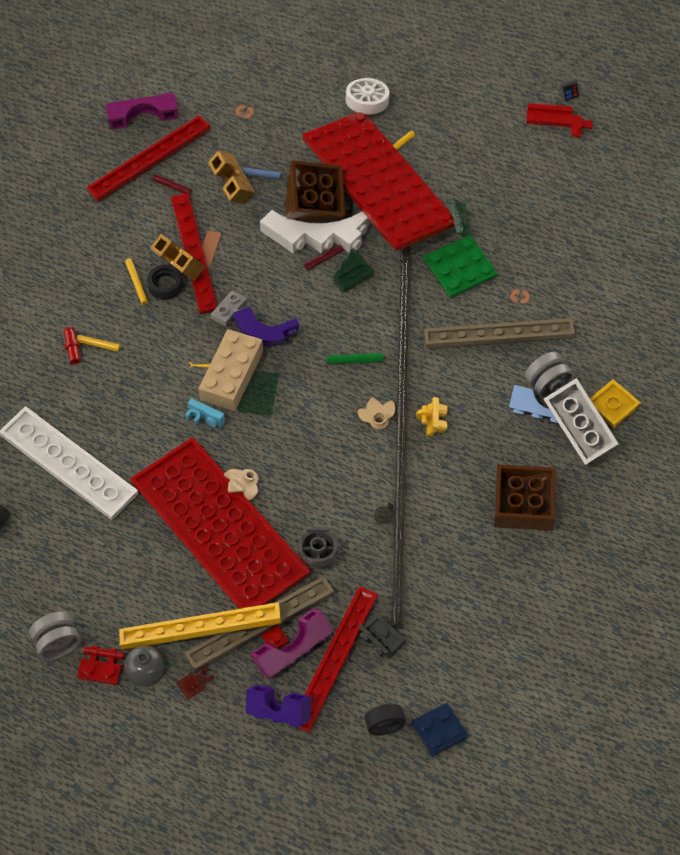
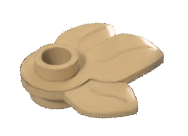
(377, 411)
(241, 483)

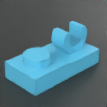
(211, 416)

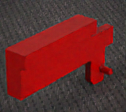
(556, 116)

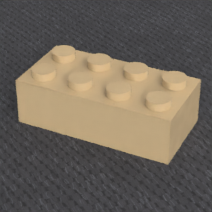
(231, 370)

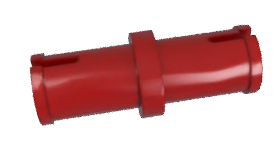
(72, 345)

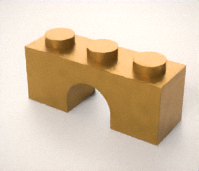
(237, 187)
(177, 257)

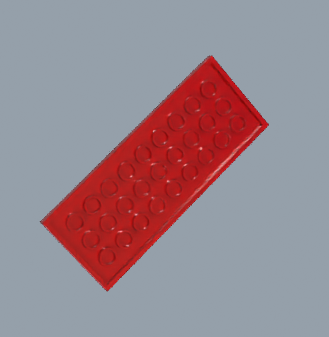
(380, 180)
(219, 526)

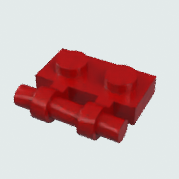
(100, 671)

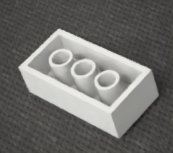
(581, 421)

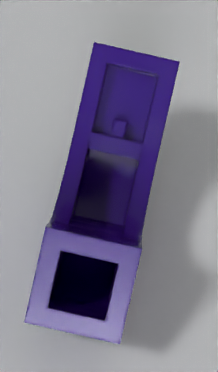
(270, 335)

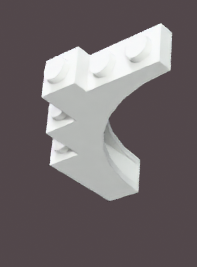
(320, 236)

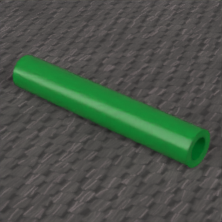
(355, 358)

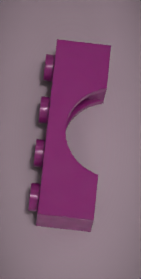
(162, 106)
(311, 629)

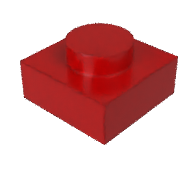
(275, 638)

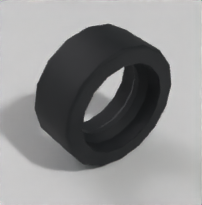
(168, 293)
(385, 719)

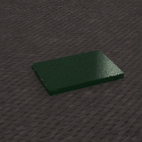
(259, 394)

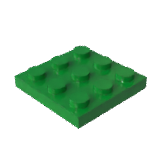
(460, 266)

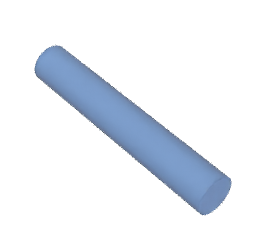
(261, 173)

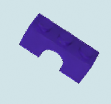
(262, 704)

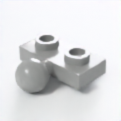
(224, 312)

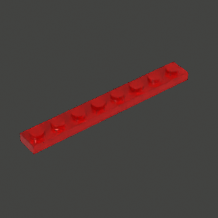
(148, 158)
(192, 245)
(338, 652)

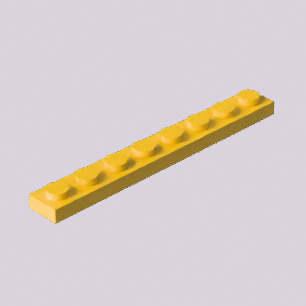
(200, 626)

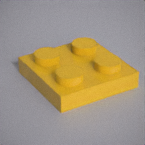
(614, 403)

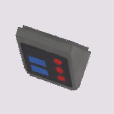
(569, 90)

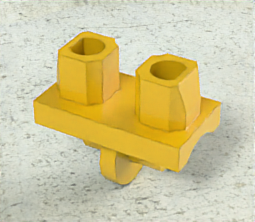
(430, 417)

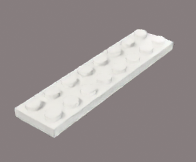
(68, 463)

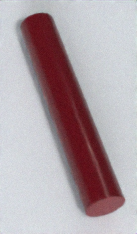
(173, 185)
(320, 259)

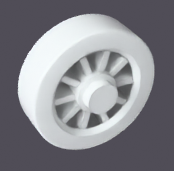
(367, 96)

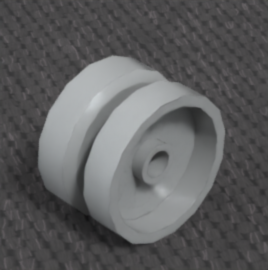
(549, 374)
(55, 636)

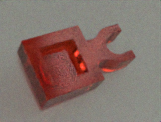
(193, 684)

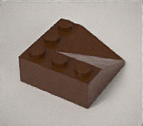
(315, 192)
(525, 497)

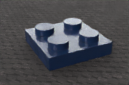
(439, 729)

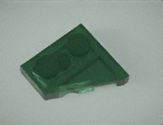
(460, 216)
(352, 272)

